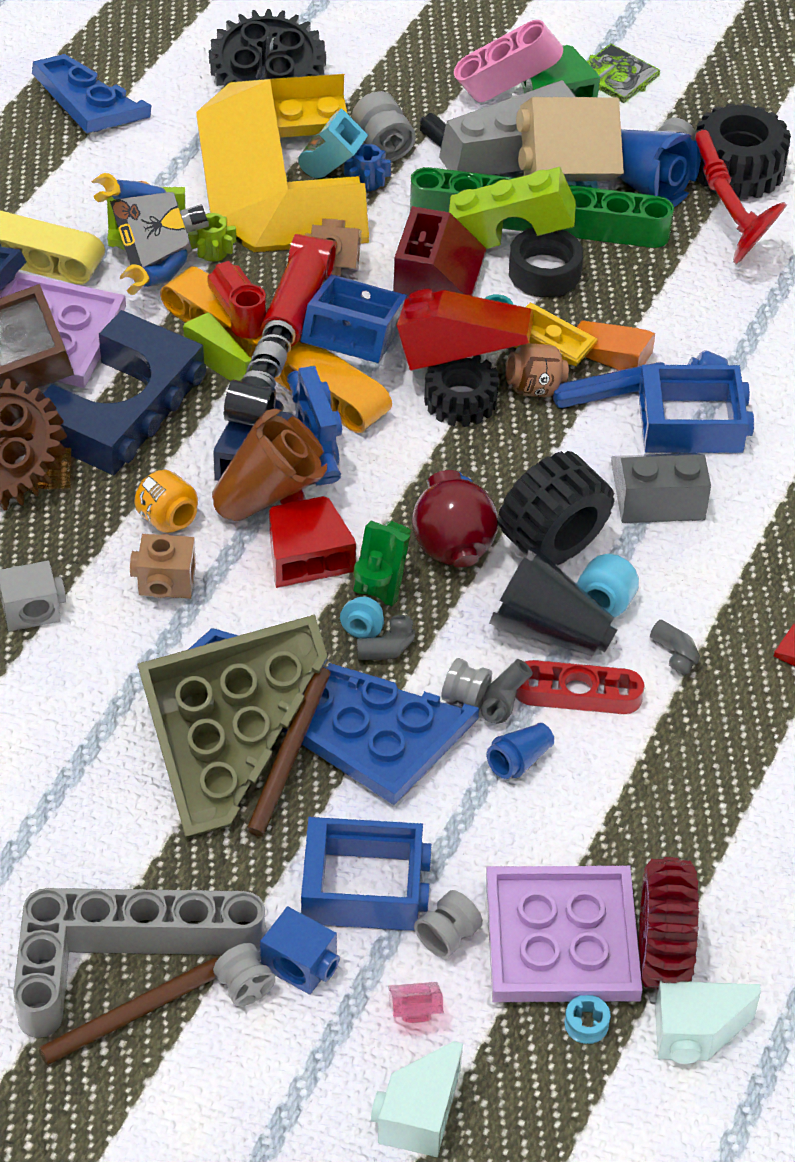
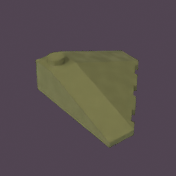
(223, 711)

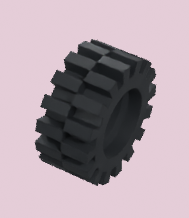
(462, 405)

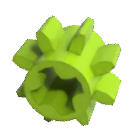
(215, 240)

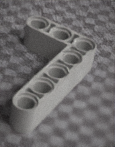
(119, 933)

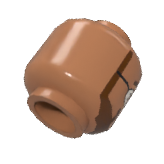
(536, 370)

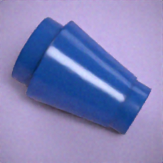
(517, 751)

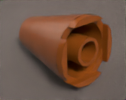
(268, 467)

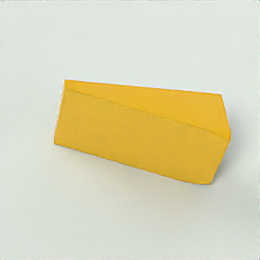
(553, 331)

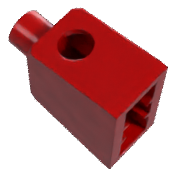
(309, 540)

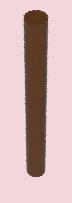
(287, 754)
(128, 1012)

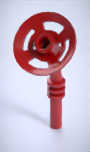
(718, 179)

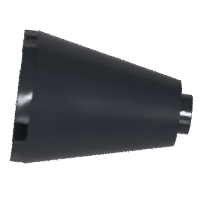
(552, 608)

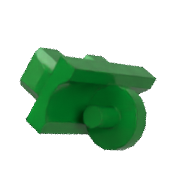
(382, 561)

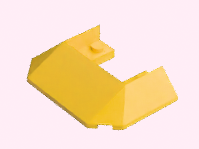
(246, 163)

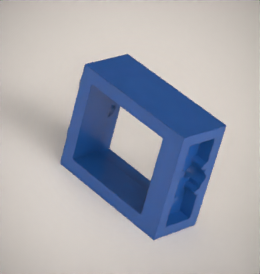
(371, 319)
(694, 383)
(372, 840)

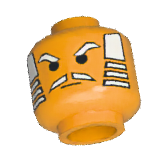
(166, 501)

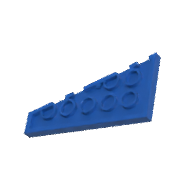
(378, 730)

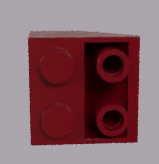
(437, 254)

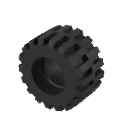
(750, 145)
(556, 507)

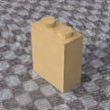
(571, 134)

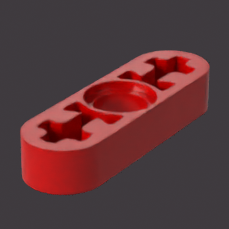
(563, 698)

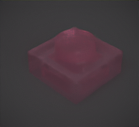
(415, 1001)

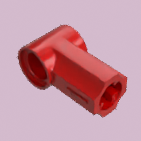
(239, 298)

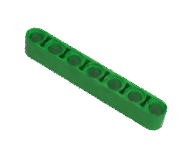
(598, 212)

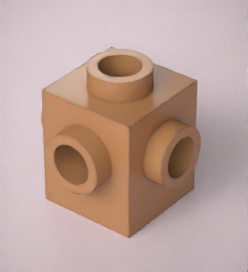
(347, 241)
(164, 566)

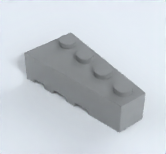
(488, 137)

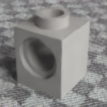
(30, 595)

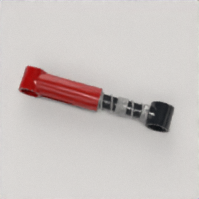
(309, 264)

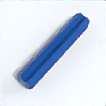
(598, 387)

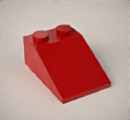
(458, 326)

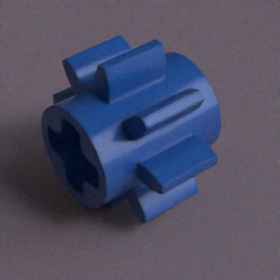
(369, 165)

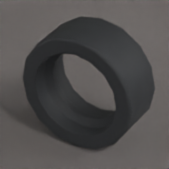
(545, 281)

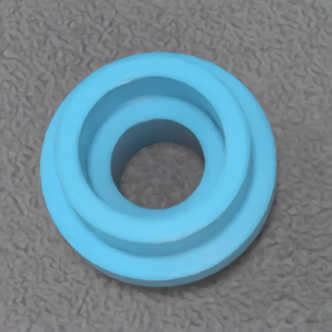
(362, 617)

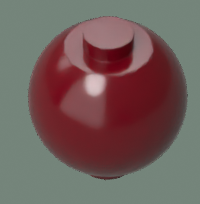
(454, 520)

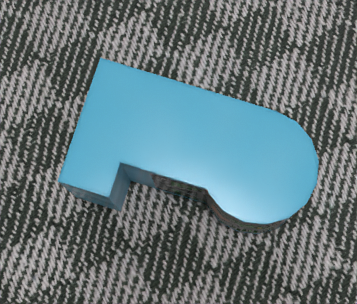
(332, 146)

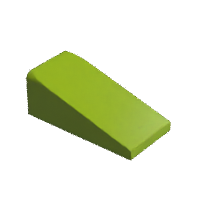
(220, 349)

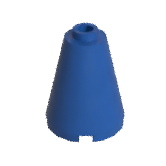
(659, 162)

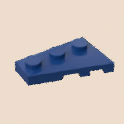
(86, 98)

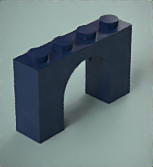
(112, 432)

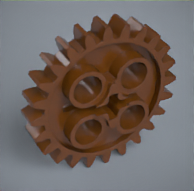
(34, 436)

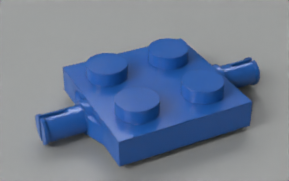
(314, 410)

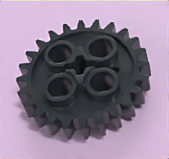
(245, 48)

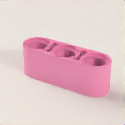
(508, 61)

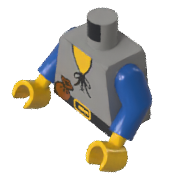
(150, 229)

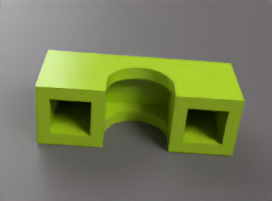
(538, 197)

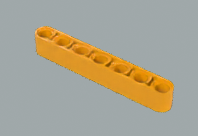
(352, 392)

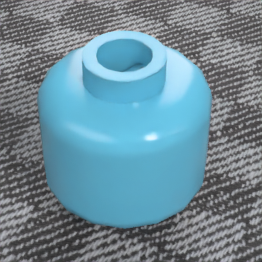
(610, 582)

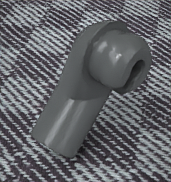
(679, 642)
(389, 645)
(501, 693)

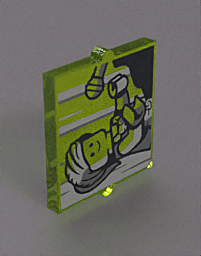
(621, 72)

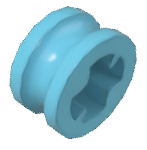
(574, 1026)

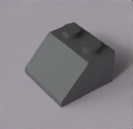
(661, 487)

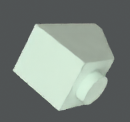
(701, 1017)
(419, 1101)

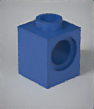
(300, 950)

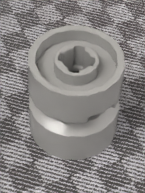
(385, 124)

